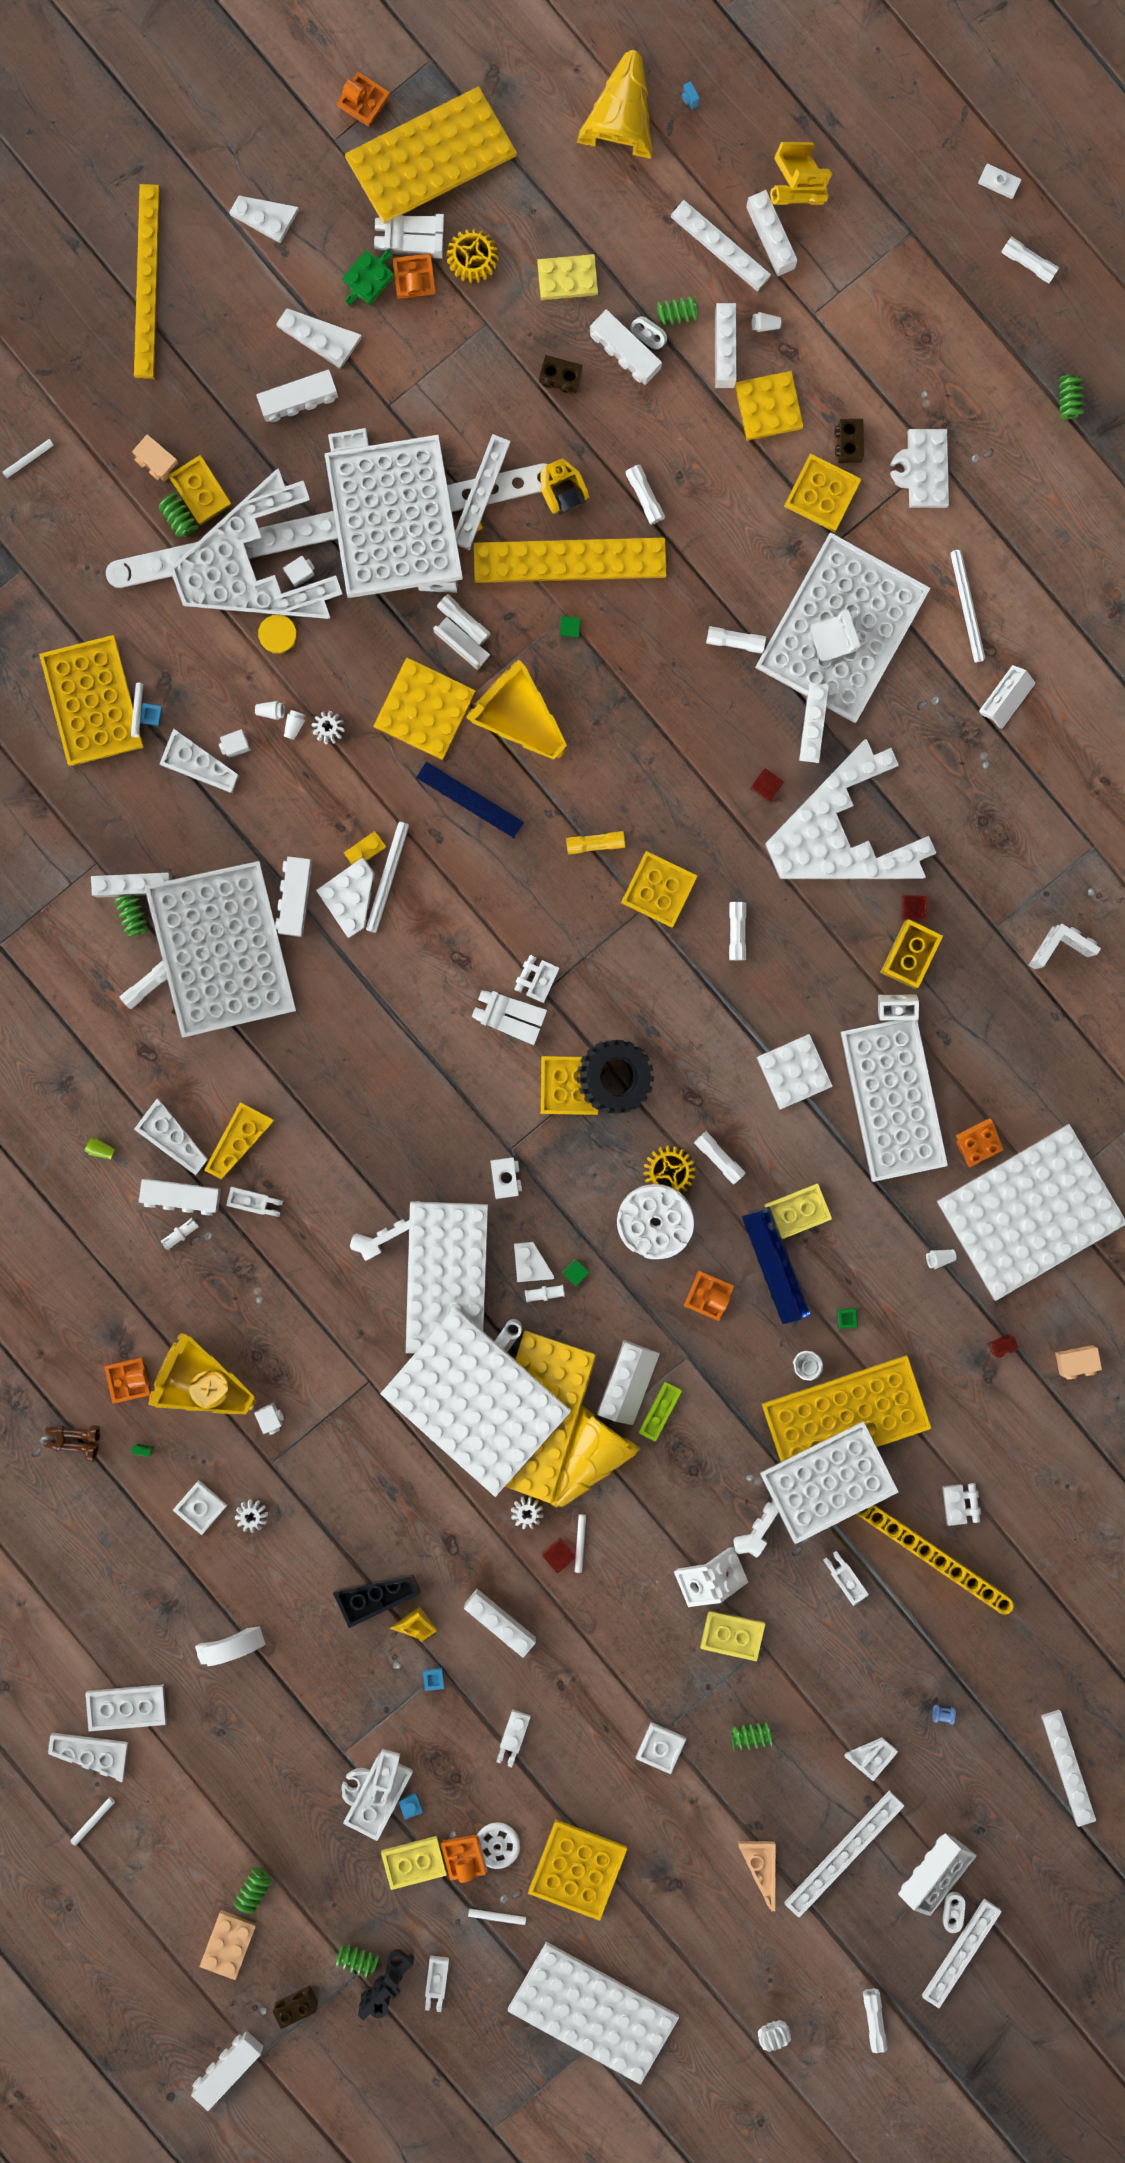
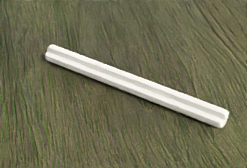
(967, 605)
(387, 877)

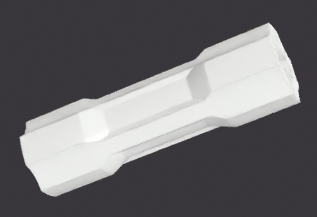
(1017, 251)
(648, 501)
(463, 620)
(723, 637)
(737, 946)
(144, 986)
(710, 1147)
(875, 2020)

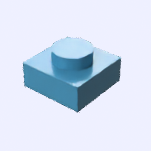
(690, 96)
(151, 714)
(433, 1679)
(410, 1805)

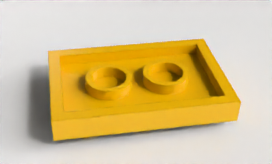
(200, 490)

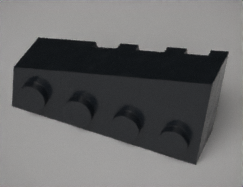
(373, 1598)

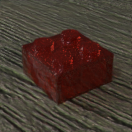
(767, 785)
(913, 907)
(1002, 1345)
(558, 1555)

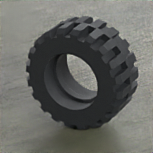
(639, 1076)

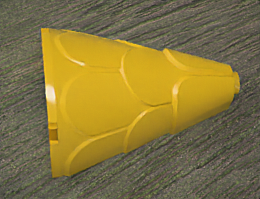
(622, 109)
(519, 713)
(180, 1368)
(590, 1457)

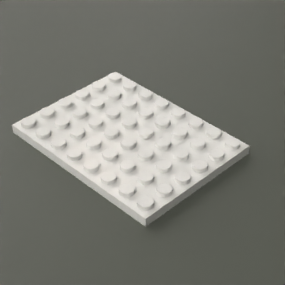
(393, 516)
(883, 609)
(220, 948)
(1031, 1212)
(475, 1402)

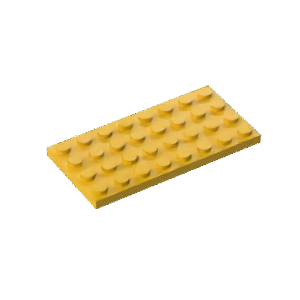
(430, 154)
(565, 1374)
(879, 1396)

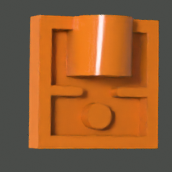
(363, 98)
(414, 276)
(979, 1142)
(709, 1295)
(127, 1380)
(464, 1858)

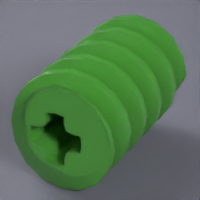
(677, 311)
(1070, 397)
(176, 516)
(131, 915)
(751, 1735)
(253, 1891)
(356, 1960)

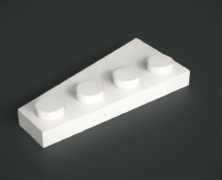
(322, 337)
(196, 763)
(169, 1136)
(93, 1753)

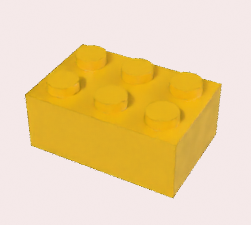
(911, 954)

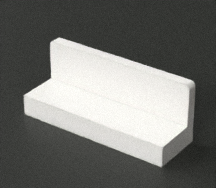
(461, 643)
(1007, 696)

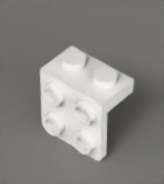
(836, 636)

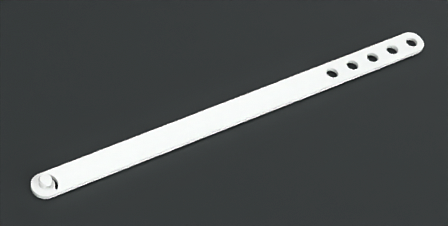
(303, 531)

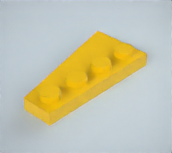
(239, 1136)

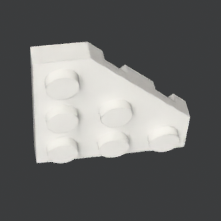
(349, 896)

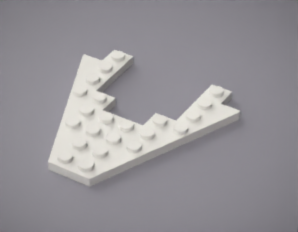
(220, 573)
(815, 844)

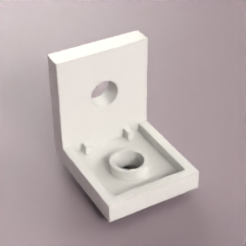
(1069, 936)
(712, 1579)

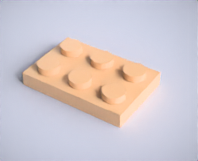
(228, 1945)

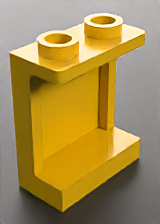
(799, 166)

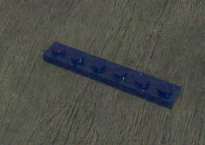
(470, 800)

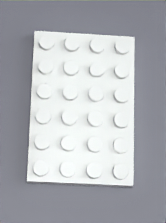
(828, 1482)

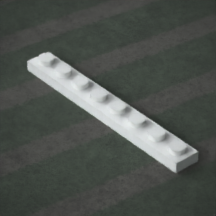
(844, 1854)

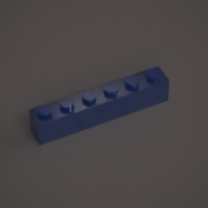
(776, 1265)

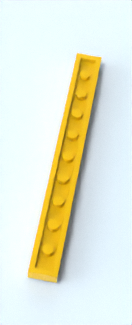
(147, 281)

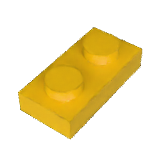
(365, 848)

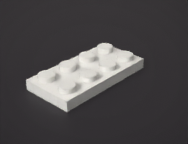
(126, 1707)

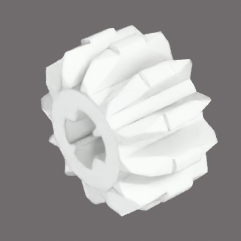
(333, 721)
(259, 1517)
(528, 1519)
(774, 2035)

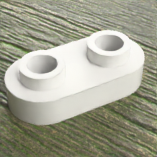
(648, 334)
(954, 1911)

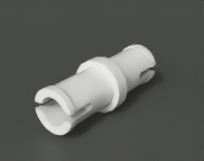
(179, 1233)
(544, 1293)

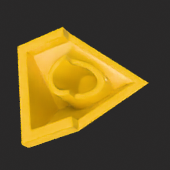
(415, 1625)

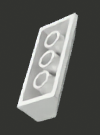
(628, 1383)
(936, 1874)

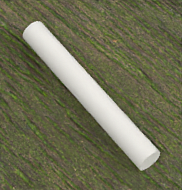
(28, 458)
(137, 710)
(580, 1543)
(92, 1821)
(497, 1916)

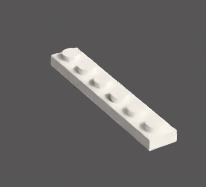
(720, 245)
(481, 491)
(1068, 1768)
(961, 1953)

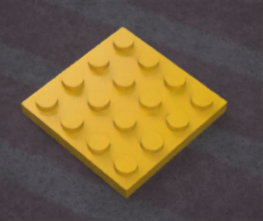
(424, 708)
(577, 1869)

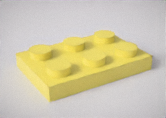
(567, 277)
(799, 1211)
(732, 1635)
(414, 1862)

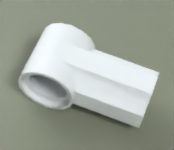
(506, 1338)

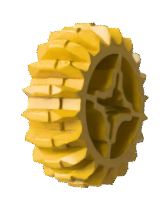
(458, 247)
(662, 1156)

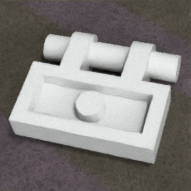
(542, 981)
(955, 1504)

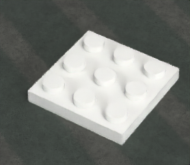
(794, 1071)

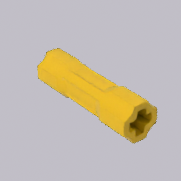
(784, 195)
(581, 844)

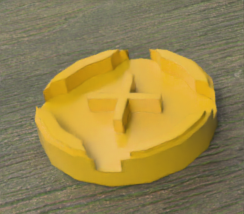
(277, 634)
(208, 1389)

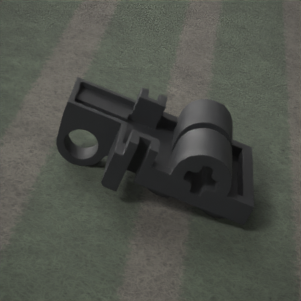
(377, 1998)

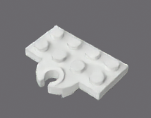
(924, 468)
(366, 1816)

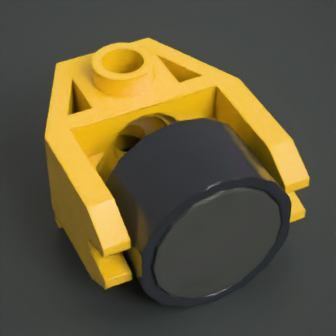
(556, 474)

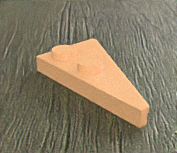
(761, 1860)

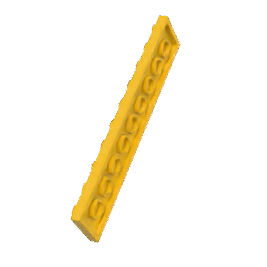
(569, 560)

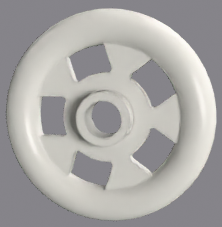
(511, 1837)

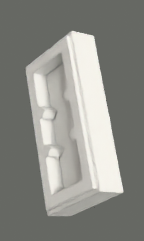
(999, 181)
(348, 440)

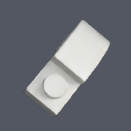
(231, 1647)

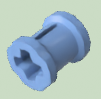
(944, 1714)

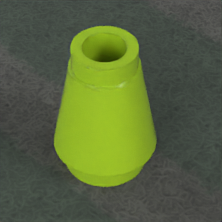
(99, 1149)

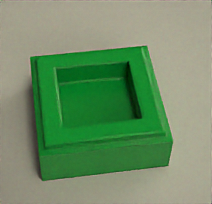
(569, 627)
(575, 1272)
(847, 1318)
(141, 1449)

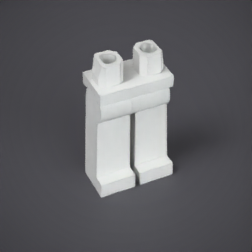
(411, 235)
(499, 1006)

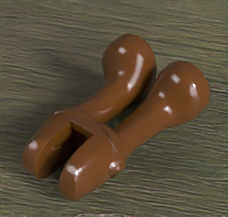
(60, 1444)

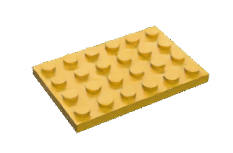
(90, 700)

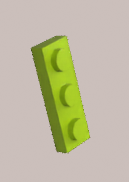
(660, 1411)

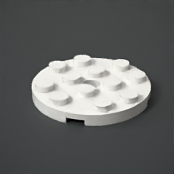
(660, 1203)

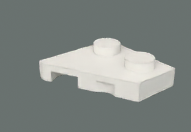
(530, 1263)
(872, 1757)

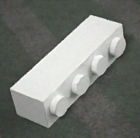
(771, 233)
(725, 345)
(625, 347)
(297, 396)
(813, 722)
(125, 884)
(295, 896)
(179, 1195)
(500, 1623)
(227, 2070)

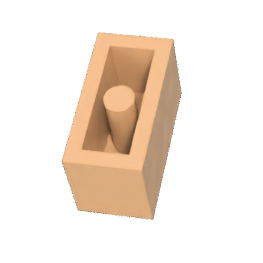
(156, 458)
(1078, 1361)

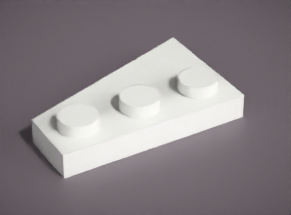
(264, 216)

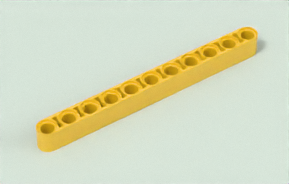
(932, 1554)

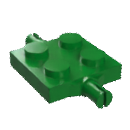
(368, 277)

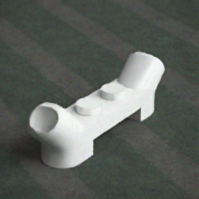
(371, 1247)
(754, 1542)

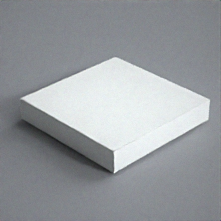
(200, 1507)
(661, 1748)

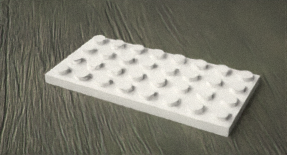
(894, 1099)
(444, 1266)
(593, 2013)

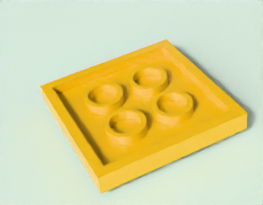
(769, 405)
(822, 492)
(659, 889)
(560, 1087)

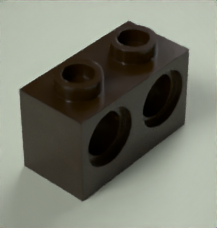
(562, 368)
(854, 441)
(295, 2007)

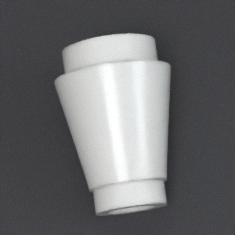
(765, 322)
(272, 710)
(293, 724)
(939, 1258)

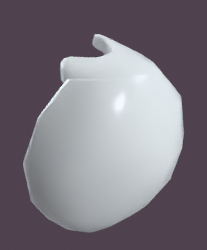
(808, 1365)

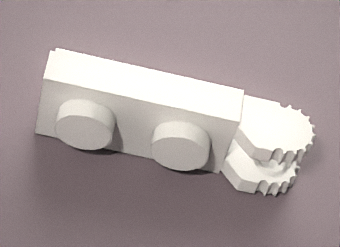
(252, 1201)
(847, 1580)
(513, 1735)
(384, 1774)
(436, 1981)

